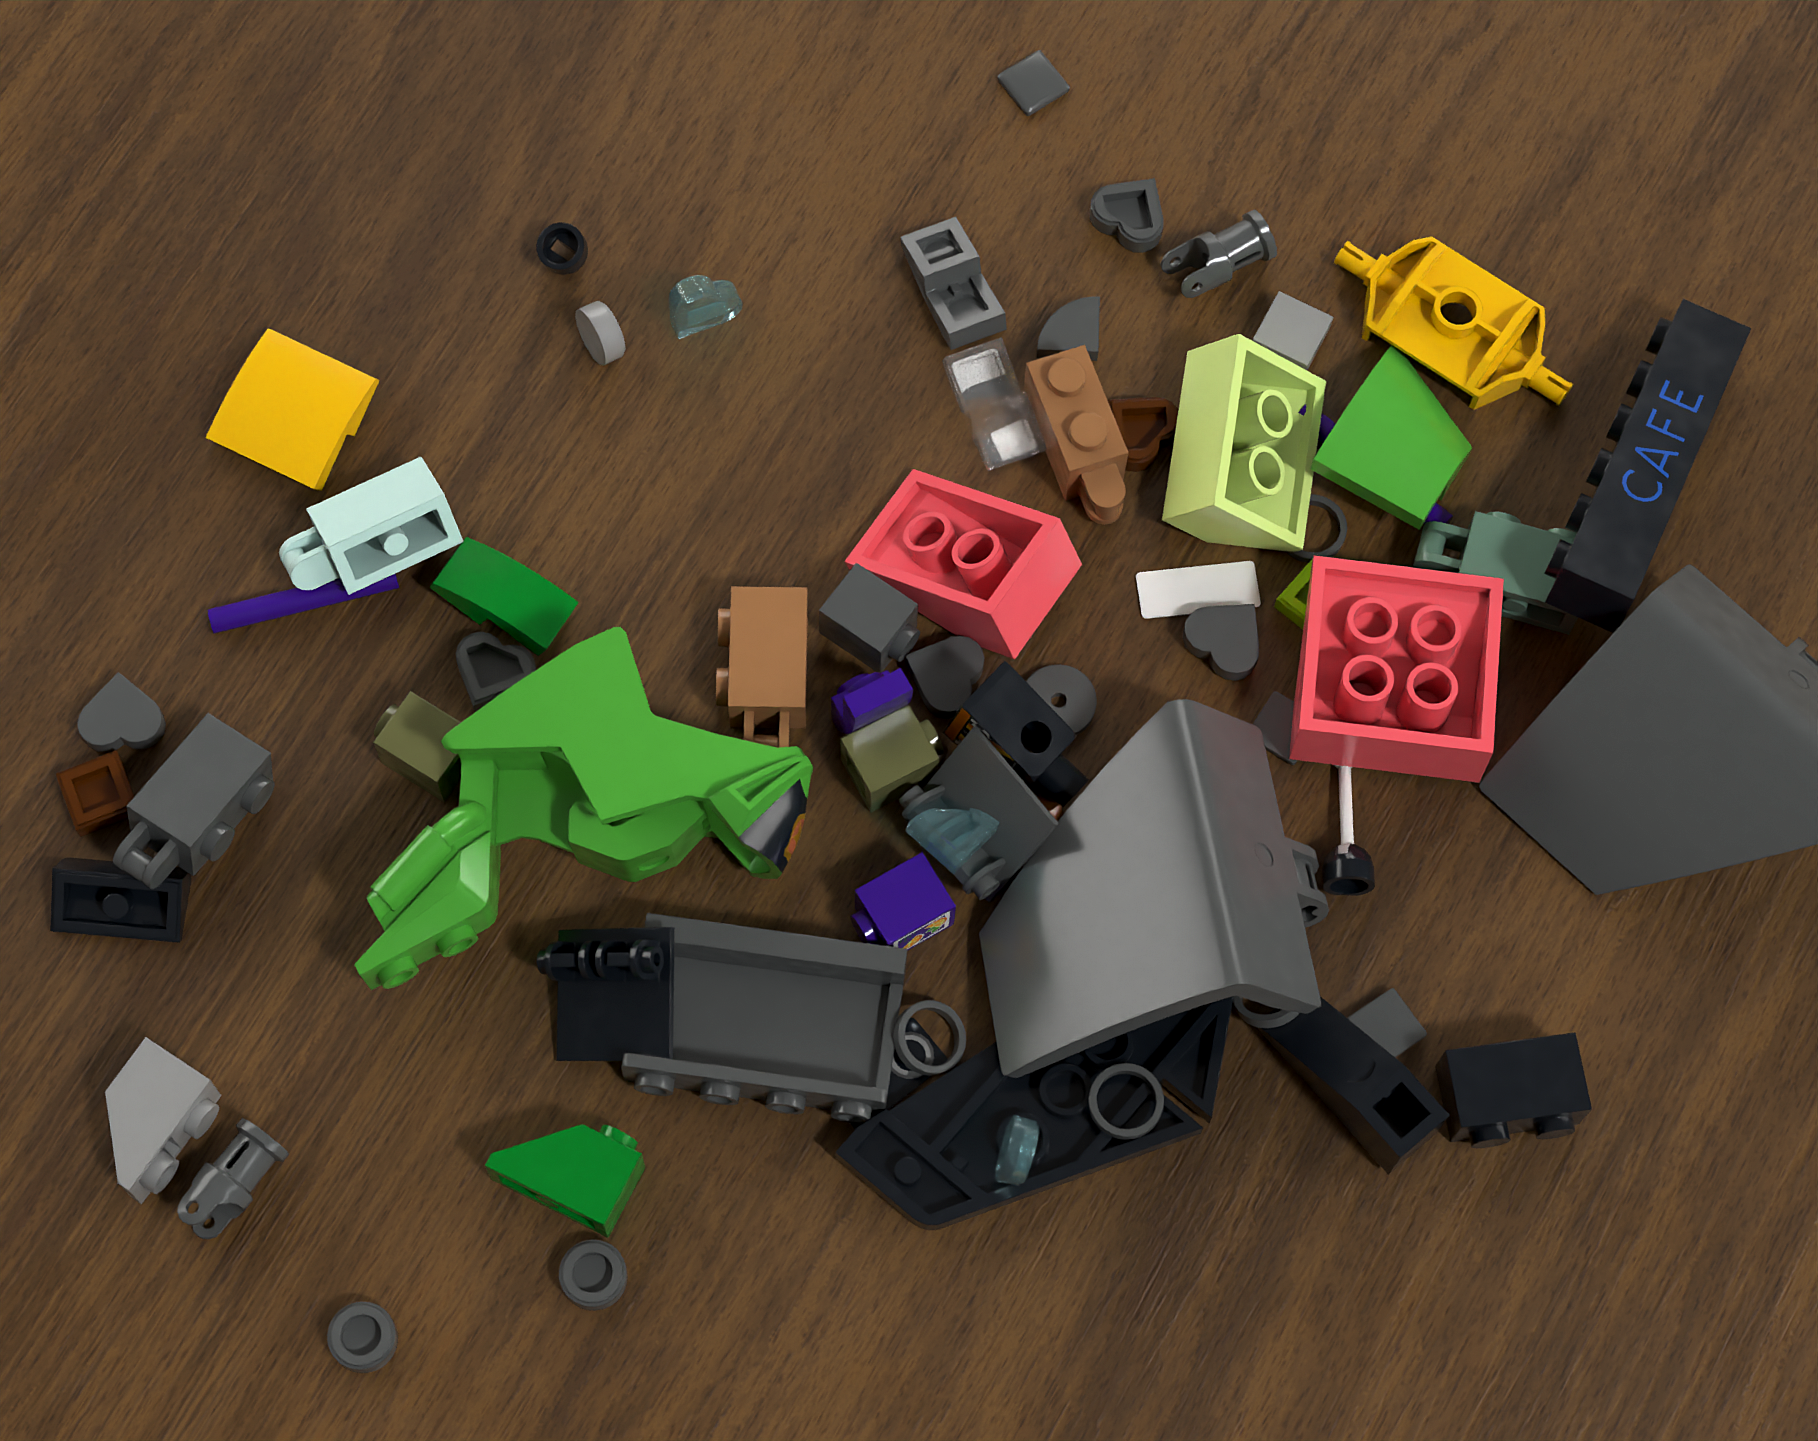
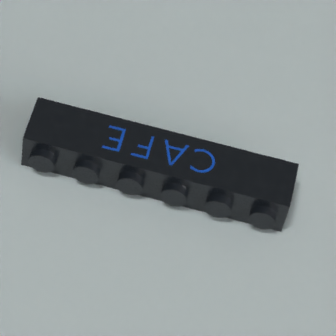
(1648, 465)

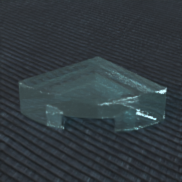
(952, 834)

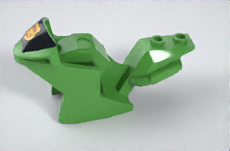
(592, 772)

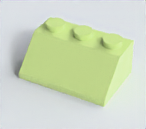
(1244, 447)

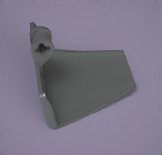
(1671, 747)

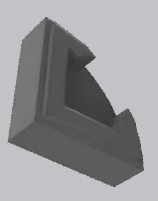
(1072, 327)

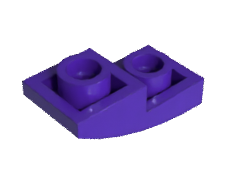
(869, 699)

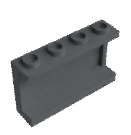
(777, 1020)

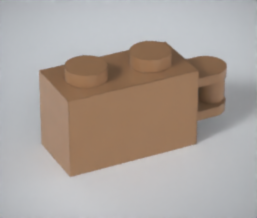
(1079, 431)
(766, 661)

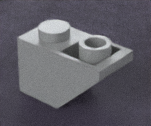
(153, 1114)

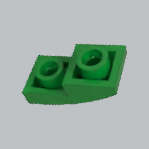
(506, 592)

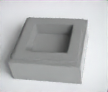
(1293, 330)

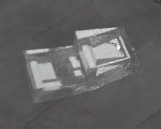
(993, 404)

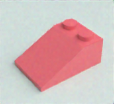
(970, 560)

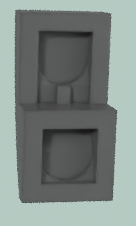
(952, 283)

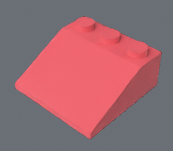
(1398, 669)

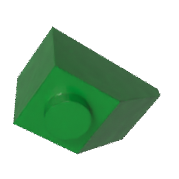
(574, 1173)

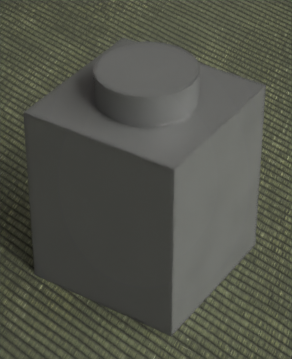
(870, 619)

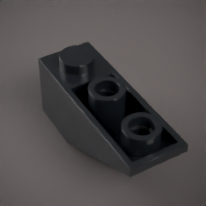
(1359, 1083)

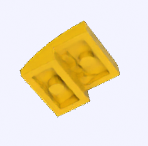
(292, 409)

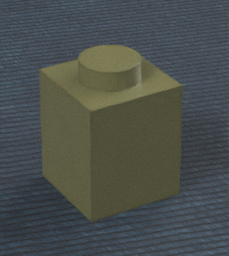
(411, 745)
(891, 757)

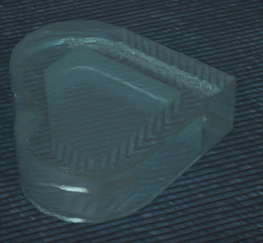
(702, 304)

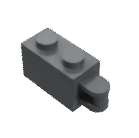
(195, 803)

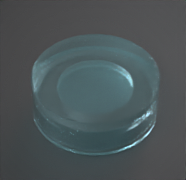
(1017, 1150)

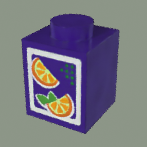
(903, 906)

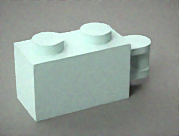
(372, 531)

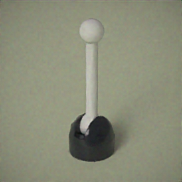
(1347, 866)

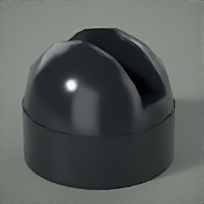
(570, 238)

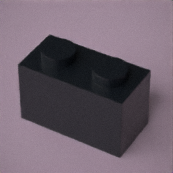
(1513, 1089)

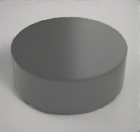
(593, 1275)
(362, 1337)

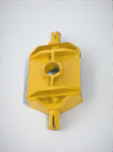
(1482, 357)

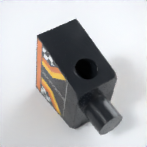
(1016, 715)

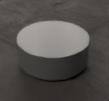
(600, 332)

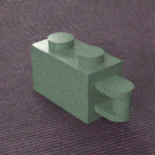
(1504, 549)

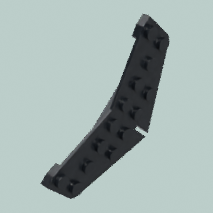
(943, 1144)

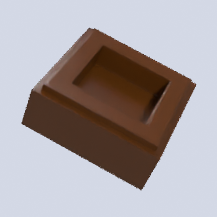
(96, 793)

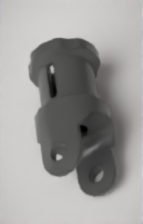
(1221, 253)
(226, 1184)

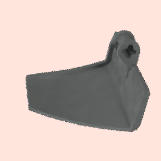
(1154, 896)

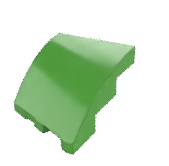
(1394, 443)

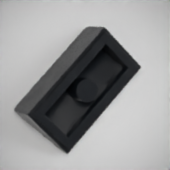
(107, 901)

